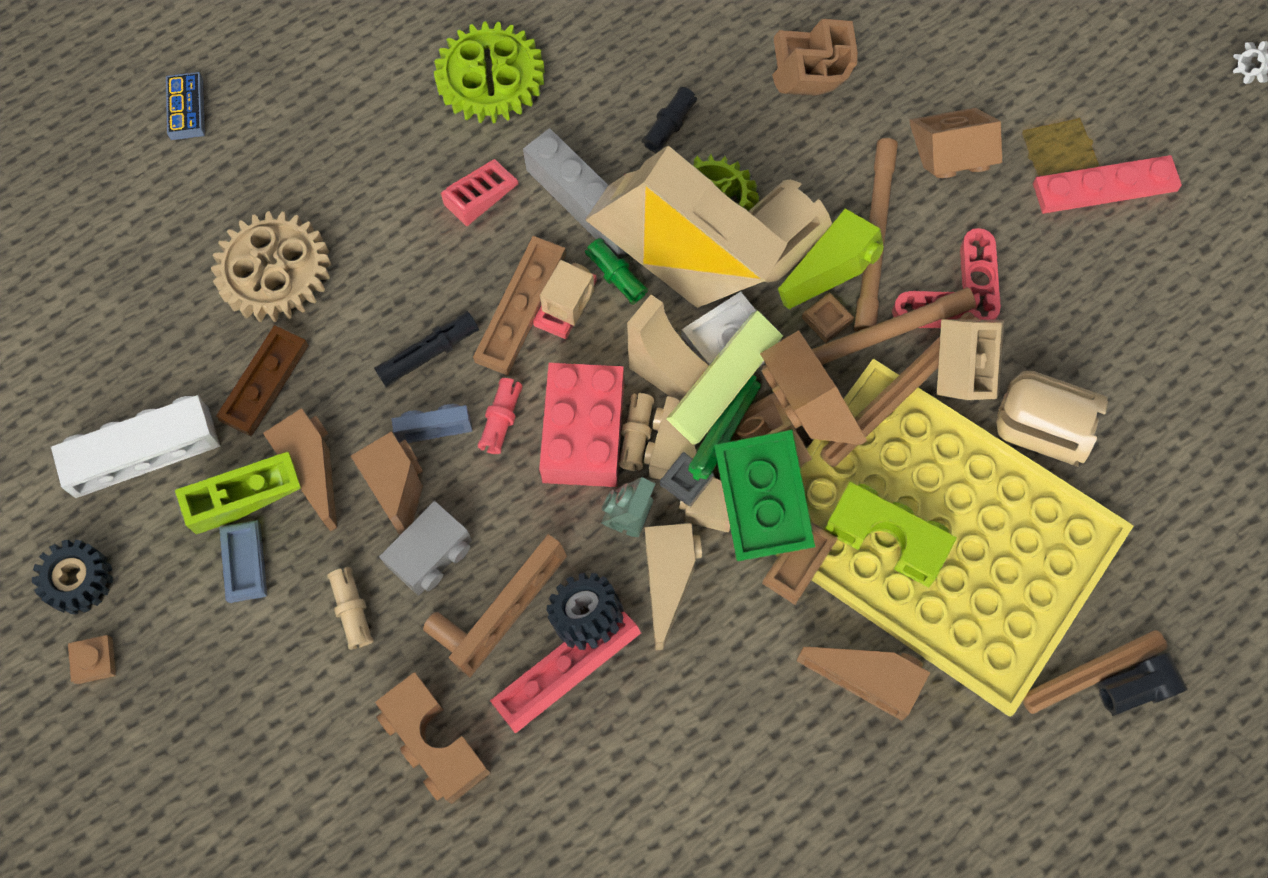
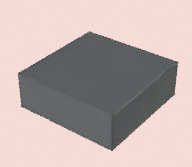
(681, 482)

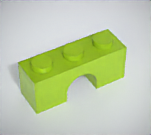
(921, 542)

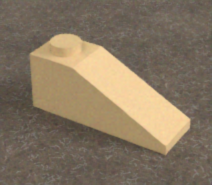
(670, 564)

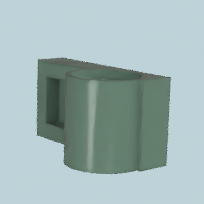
(628, 507)

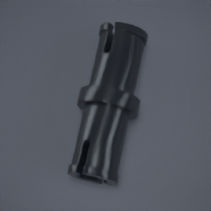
(669, 119)

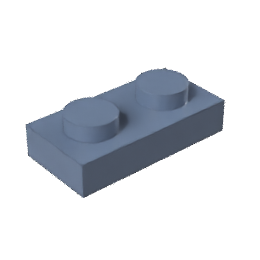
(421, 426)

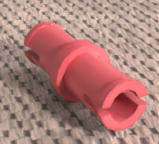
(500, 416)

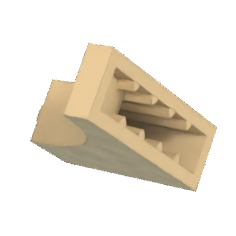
(660, 353)

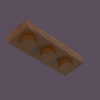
(262, 380)

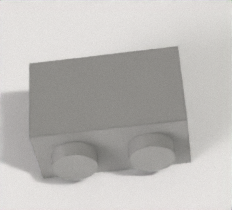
(427, 549)

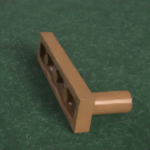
(473, 648)

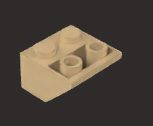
(970, 358)

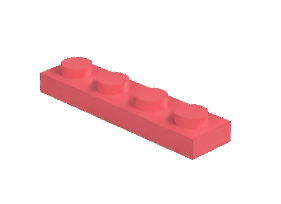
(1107, 184)
(557, 675)

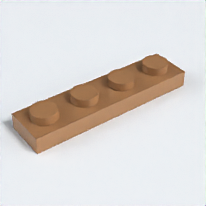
(518, 306)

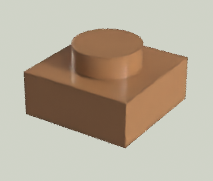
(91, 659)

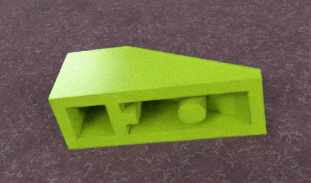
(836, 258)
(236, 493)

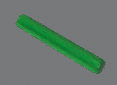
(723, 430)

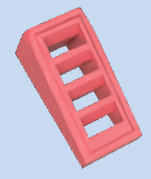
(478, 205)

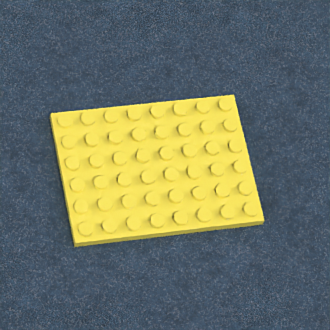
(1020, 555)

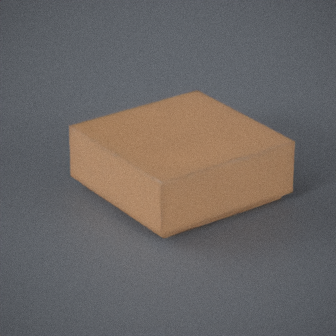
(827, 317)

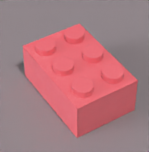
(582, 424)

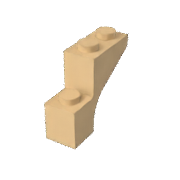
(710, 506)

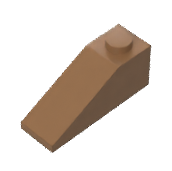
(310, 458)
(876, 676)

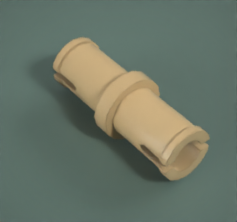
(636, 431)
(350, 608)

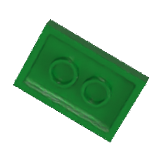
(764, 495)

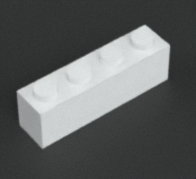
(134, 446)

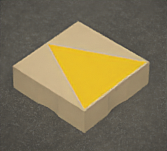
(686, 230)

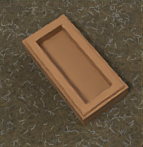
(796, 569)

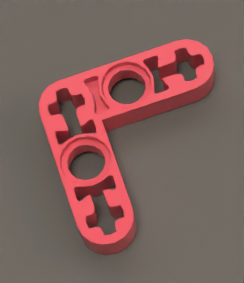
(986, 264)

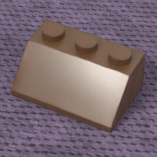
(809, 392)

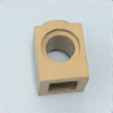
(567, 292)

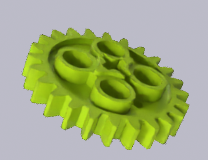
(520, 68)

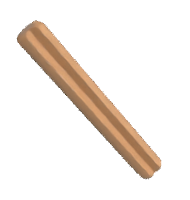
(1094, 671)

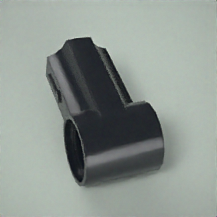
(1150, 681)

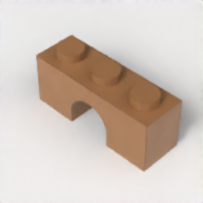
(450, 769)

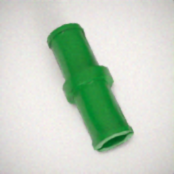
(616, 271)

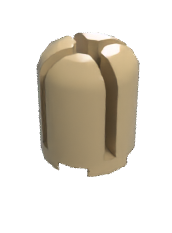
(794, 220)
(1050, 417)

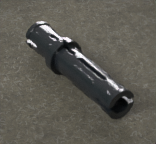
(432, 345)

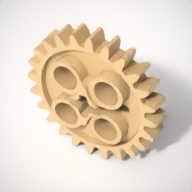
(271, 266)

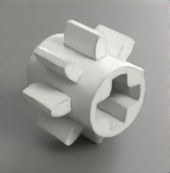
(1248, 68)

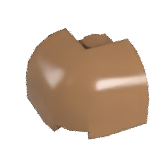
(815, 60)

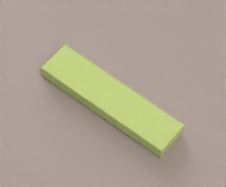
(724, 378)

